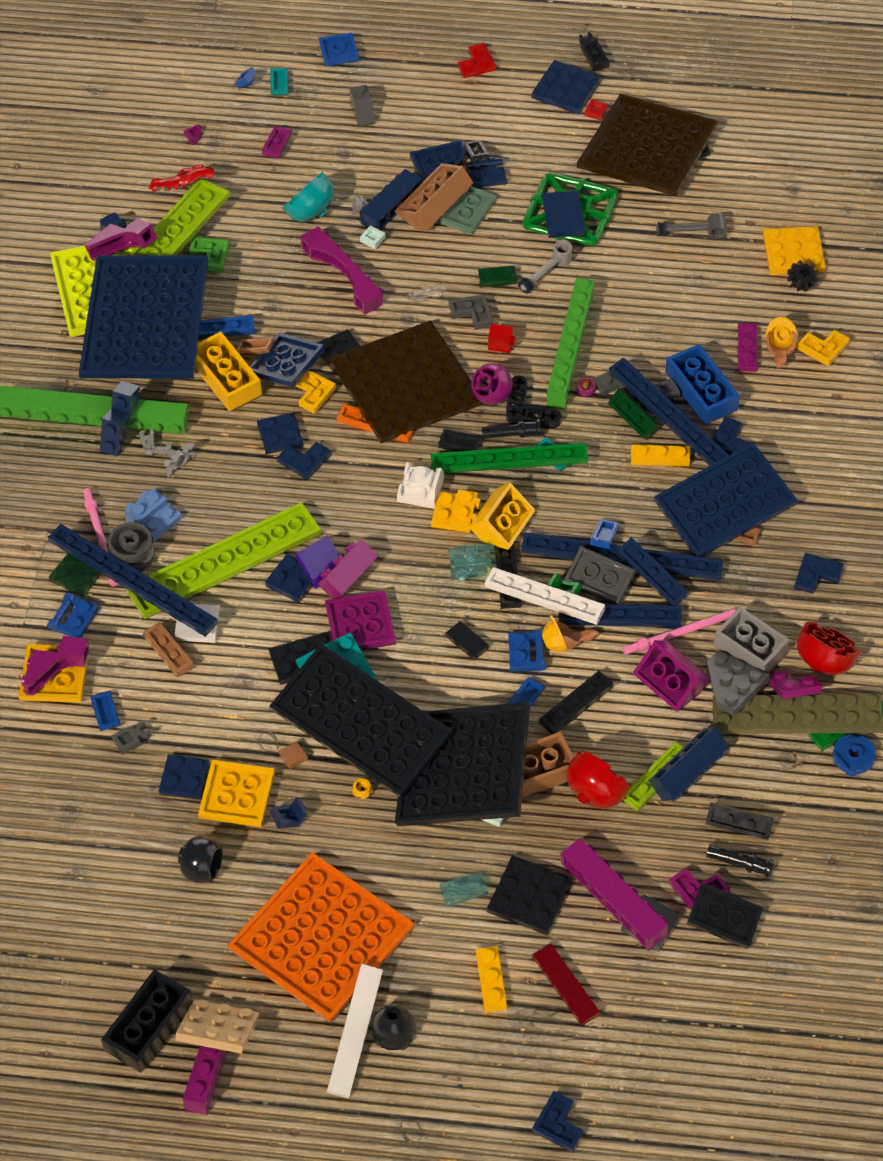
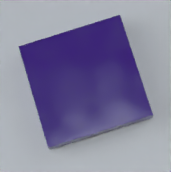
(317, 559)

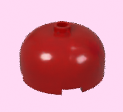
(826, 649)
(595, 781)

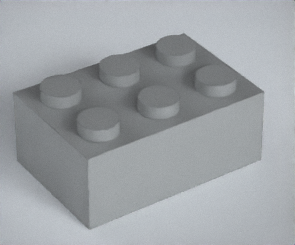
(751, 640)

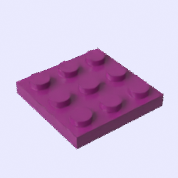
(364, 617)

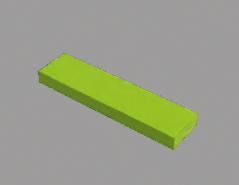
(642, 790)

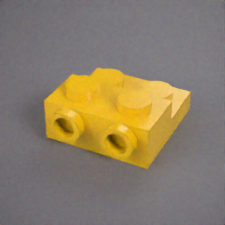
(455, 510)

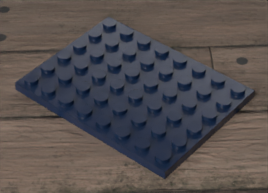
(144, 317)

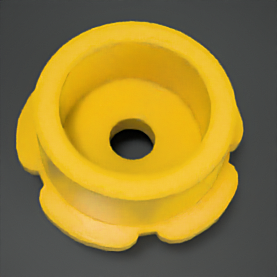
(359, 784)

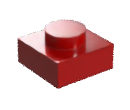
(596, 109)

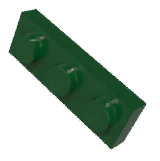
(633, 414)

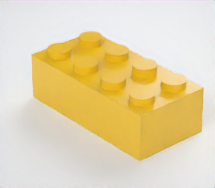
(226, 372)

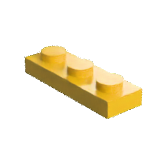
(660, 455)
(491, 979)

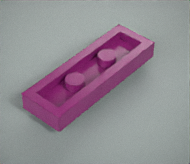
(747, 347)

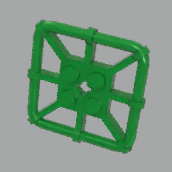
(586, 202)

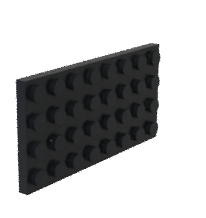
(361, 720)

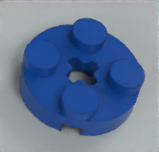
(849, 764)

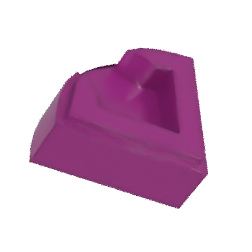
(193, 134)

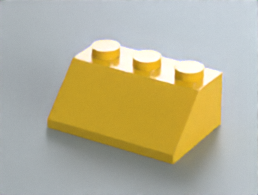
(502, 517)

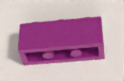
(347, 569)
(203, 1079)

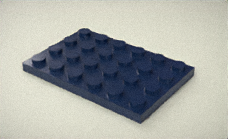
(725, 500)

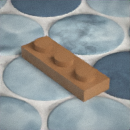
(168, 649)

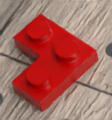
(479, 64)

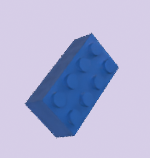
(702, 384)

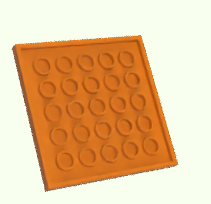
(319, 935)

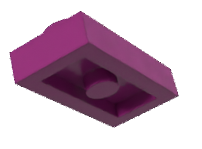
(276, 142)

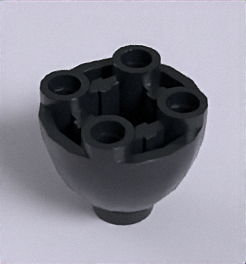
(393, 1028)

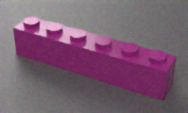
(614, 893)

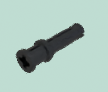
(522, 429)
(749, 862)

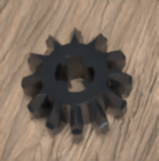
(799, 269)

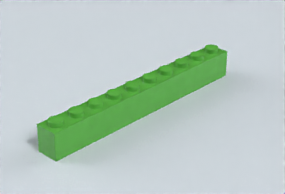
(90, 409)

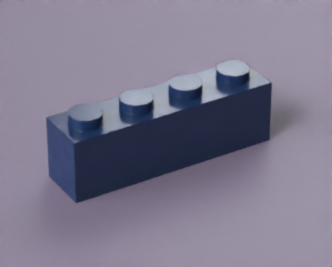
(383, 206)
(688, 764)

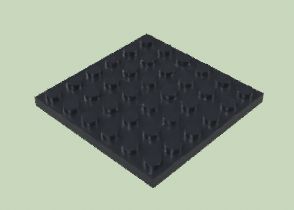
(475, 771)

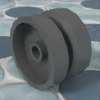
(132, 545)

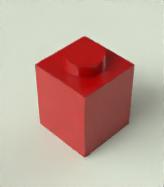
(501, 338)

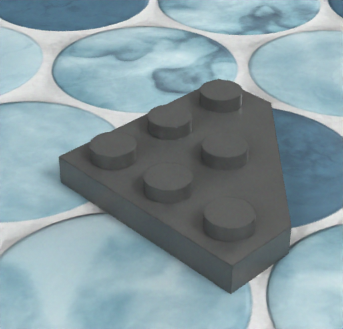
(734, 682)

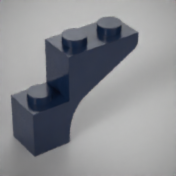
(116, 420)

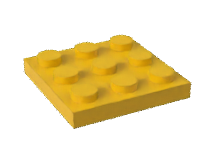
(790, 245)
(63, 687)
(236, 793)

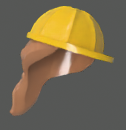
(781, 339)
(560, 637)

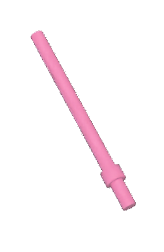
(91, 507)
(644, 644)

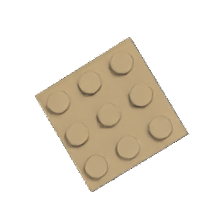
(217, 1026)

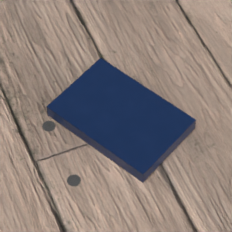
(563, 214)

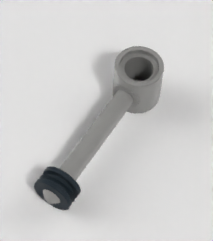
(561, 257)

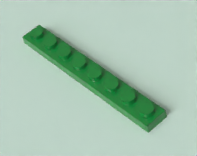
(510, 458)

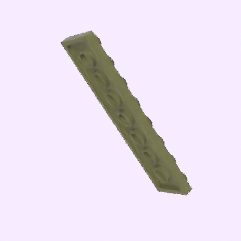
(804, 715)

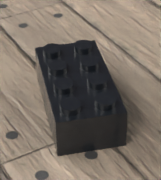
(147, 1020)

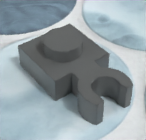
(129, 739)

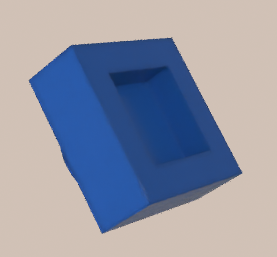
(245, 78)

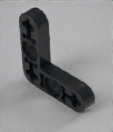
(520, 408)

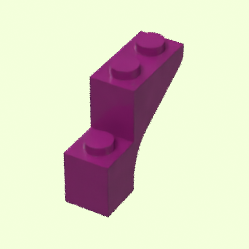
(115, 238)
(46, 664)

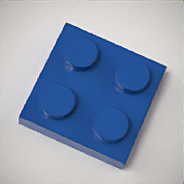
(338, 49)

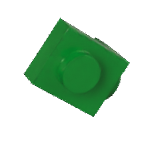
(571, 587)

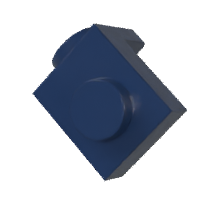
(289, 815)

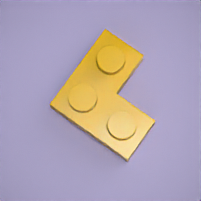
(826, 350)
(317, 391)

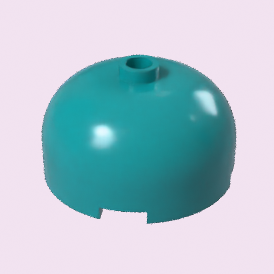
(311, 200)

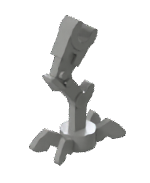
(177, 459)

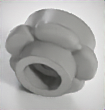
(358, 203)

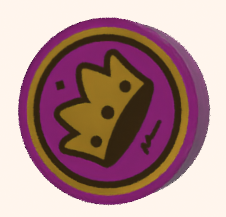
(586, 386)

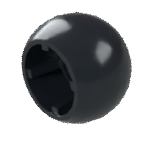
(200, 859)

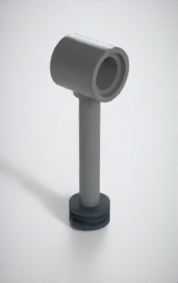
(715, 226)

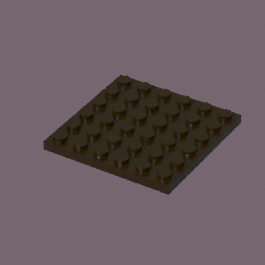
(647, 144)
(405, 381)

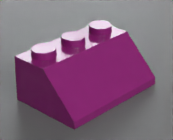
(670, 675)

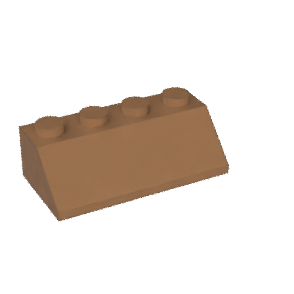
(434, 196)

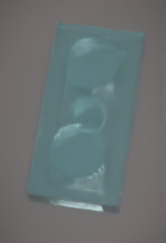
(463, 889)

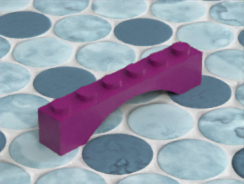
(320, 247)

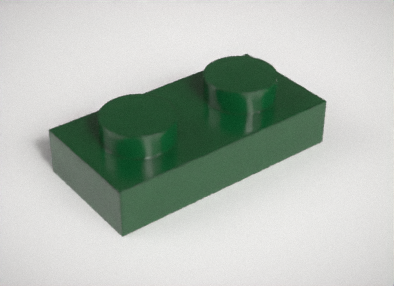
(497, 276)

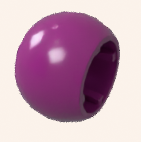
(499, 385)

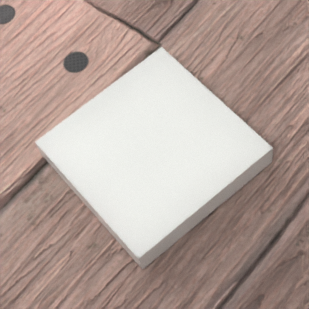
(185, 633)

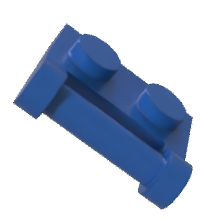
(78, 619)
(520, 651)

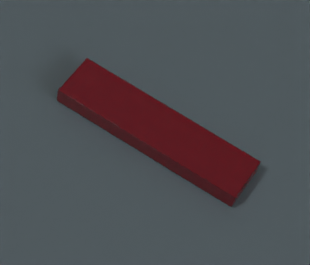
(566, 984)

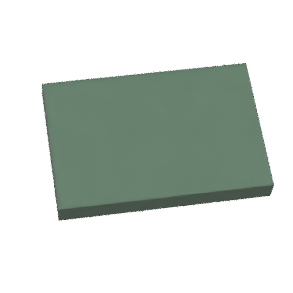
(468, 210)

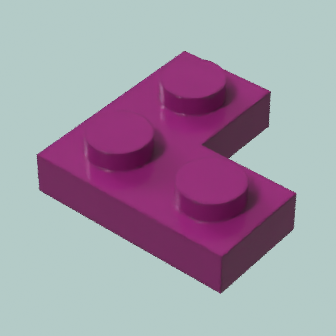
(788, 688)
(687, 886)

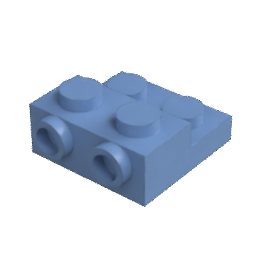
(153, 512)

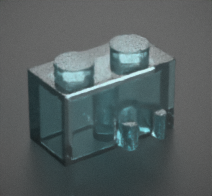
(469, 562)

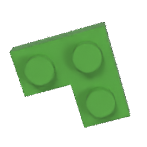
(214, 248)

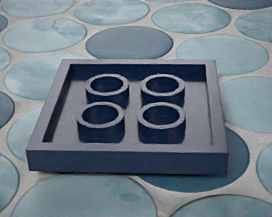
(566, 87)
(287, 360)

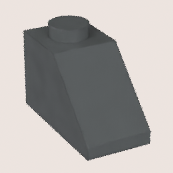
(362, 105)

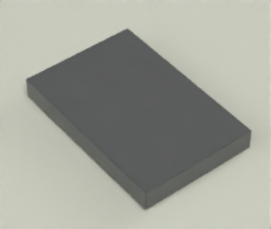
(600, 575)

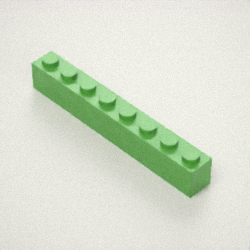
(570, 343)

